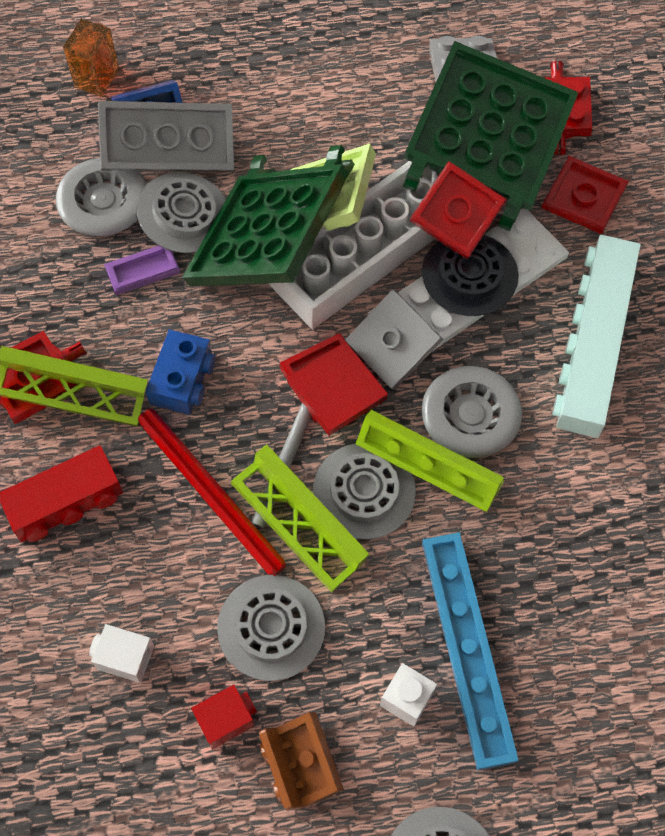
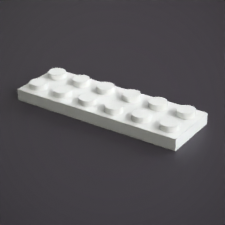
(534, 253)

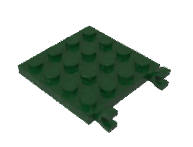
(492, 125)
(268, 223)

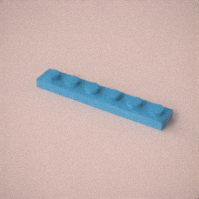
(469, 652)

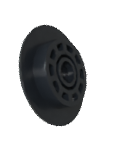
(486, 262)

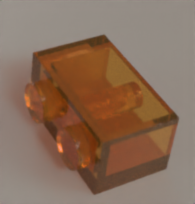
(91, 57)

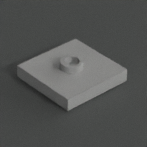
(394, 339)

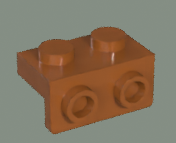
(300, 762)

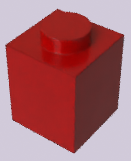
(225, 715)

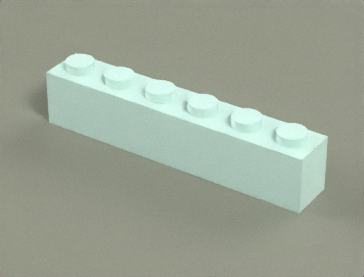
(597, 338)

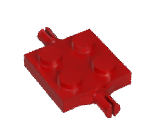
(580, 118)
(50, 389)

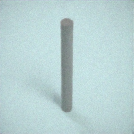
(288, 453)

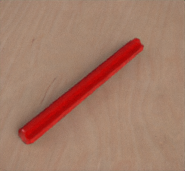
(212, 492)

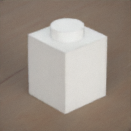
(121, 653)
(408, 694)

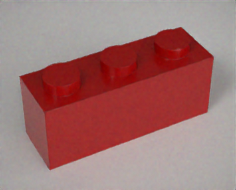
(60, 495)

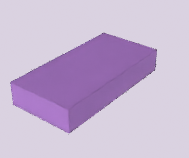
(141, 269)

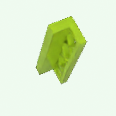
(73, 373)
(429, 460)
(309, 509)

